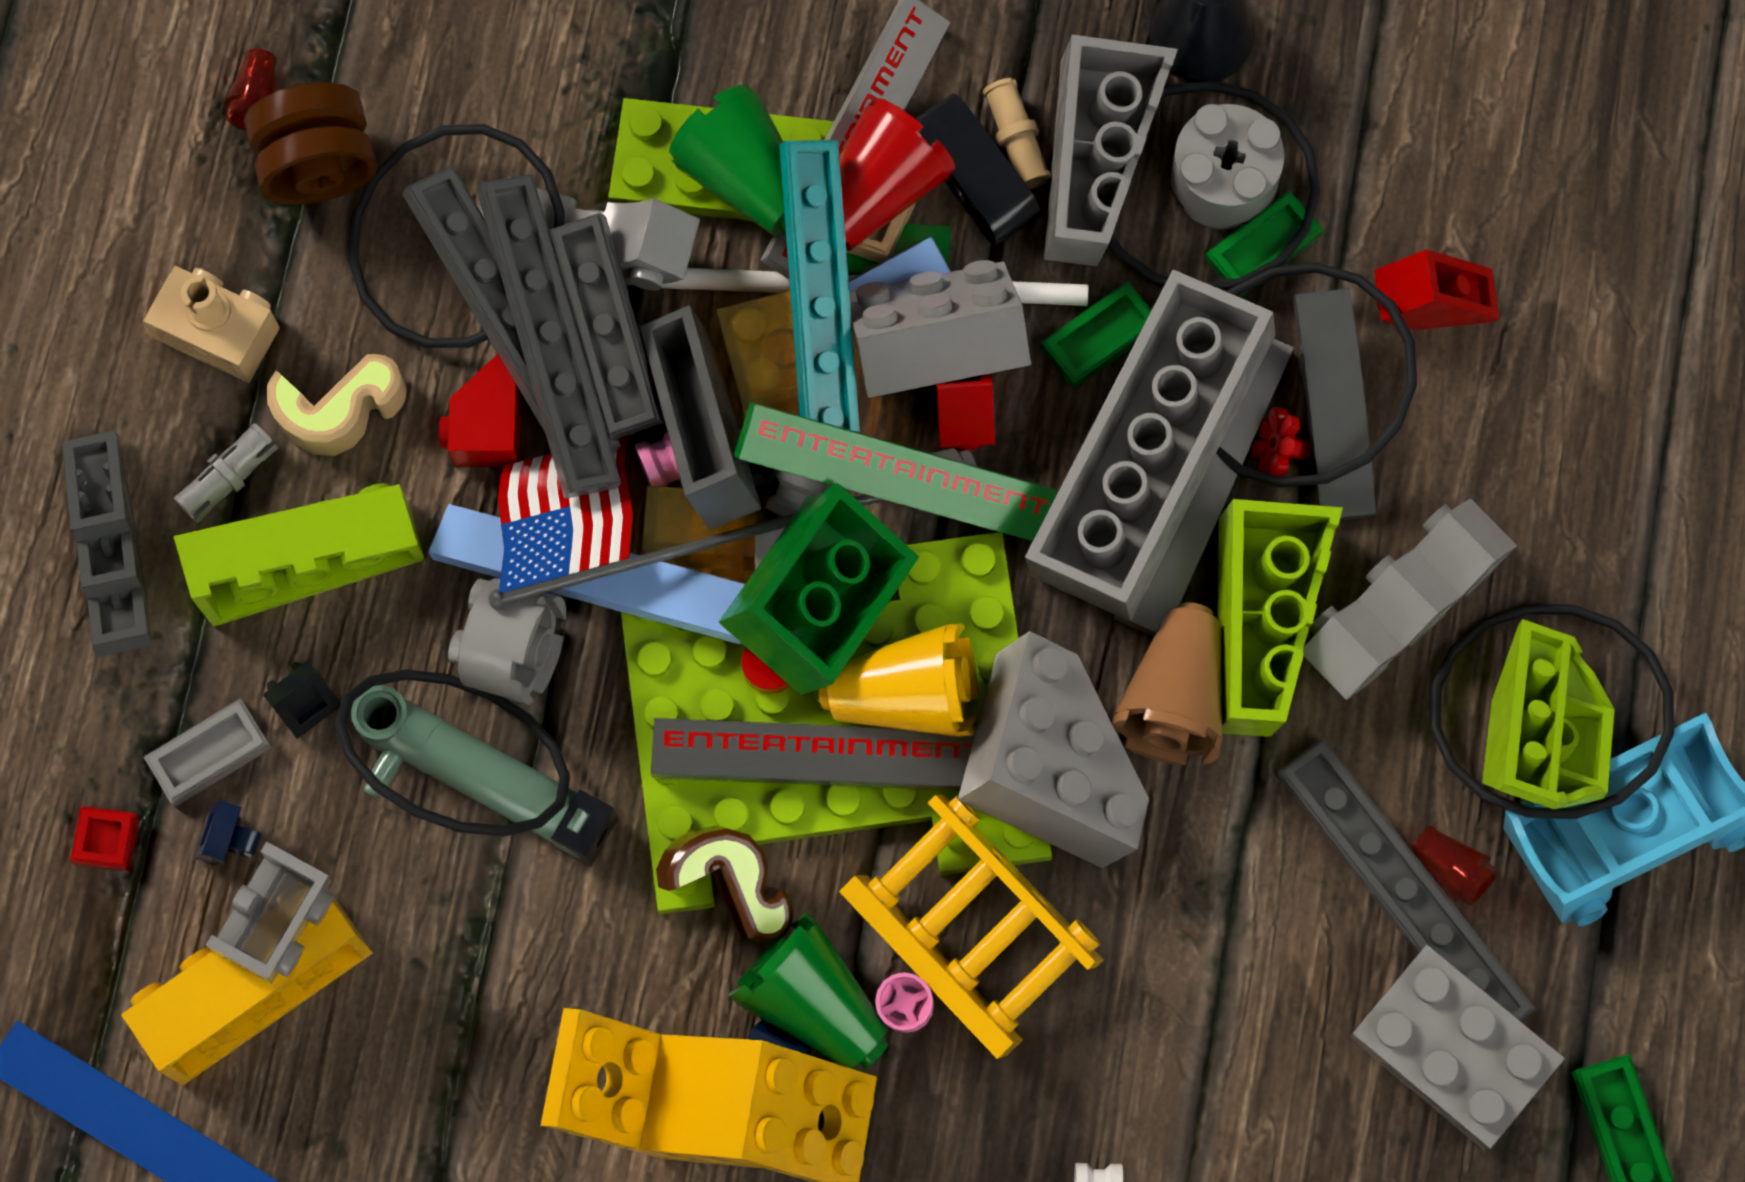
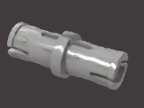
(226, 473)

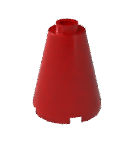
(886, 169)

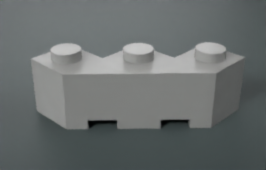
(1406, 597)

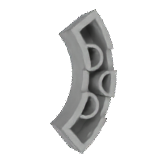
(648, 236)

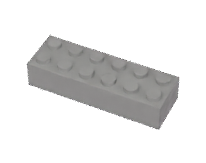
(1151, 445)

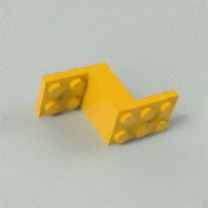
(708, 1099)

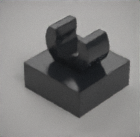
(301, 698)

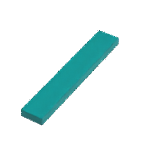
(819, 282)

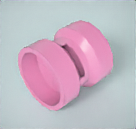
(901, 994)

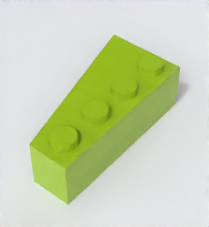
(297, 552)
(1266, 602)

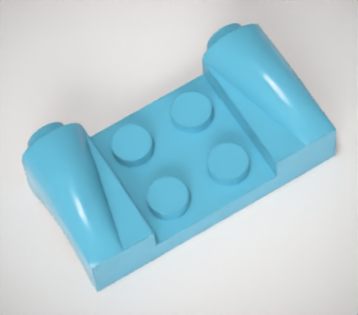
(1684, 805)

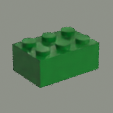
(819, 589)

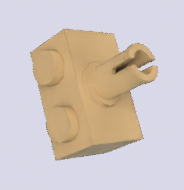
(212, 322)

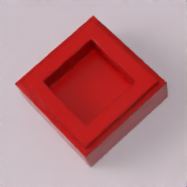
(105, 838)

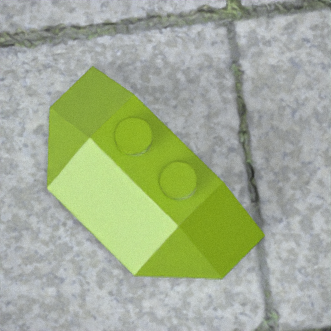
(1548, 723)

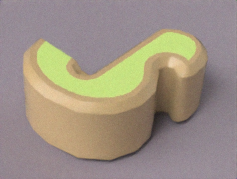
(343, 412)

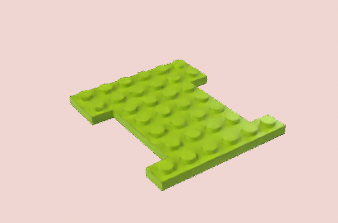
(703, 679)

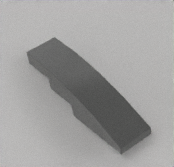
(1334, 399)
(106, 543)

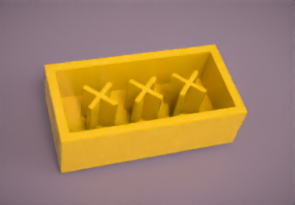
(221, 1005)

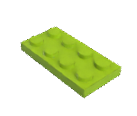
(646, 169)

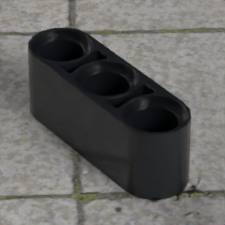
(983, 176)

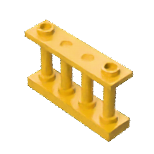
(956, 979)

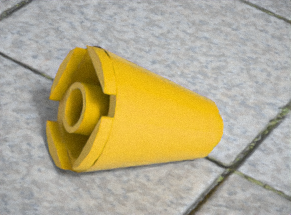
(909, 685)

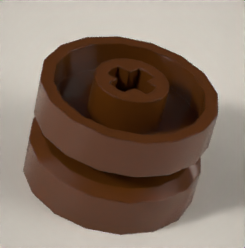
(310, 143)

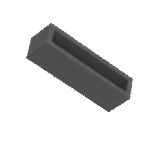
(699, 417)

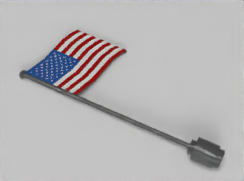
(588, 536)

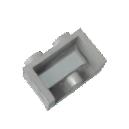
(273, 914)

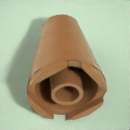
(1177, 691)

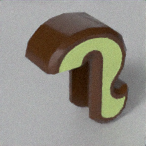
(740, 874)

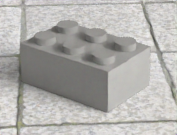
(938, 328)
(1456, 1048)

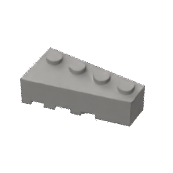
(1099, 139)

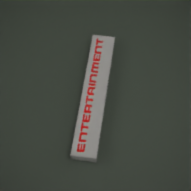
(888, 74)

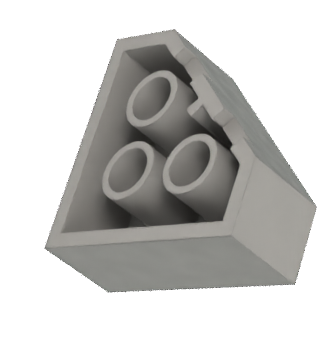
(1053, 757)

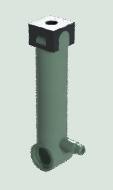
(479, 773)

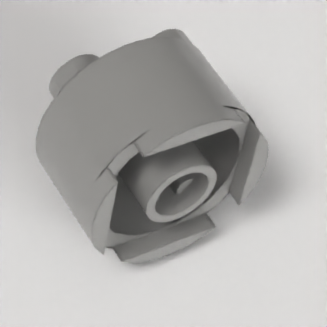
(1230, 137)
(510, 648)

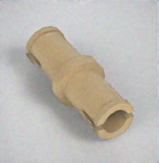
(1017, 132)

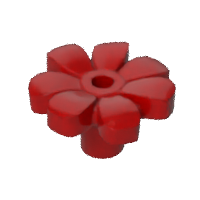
(1279, 443)

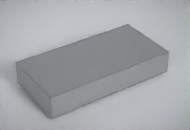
(207, 752)

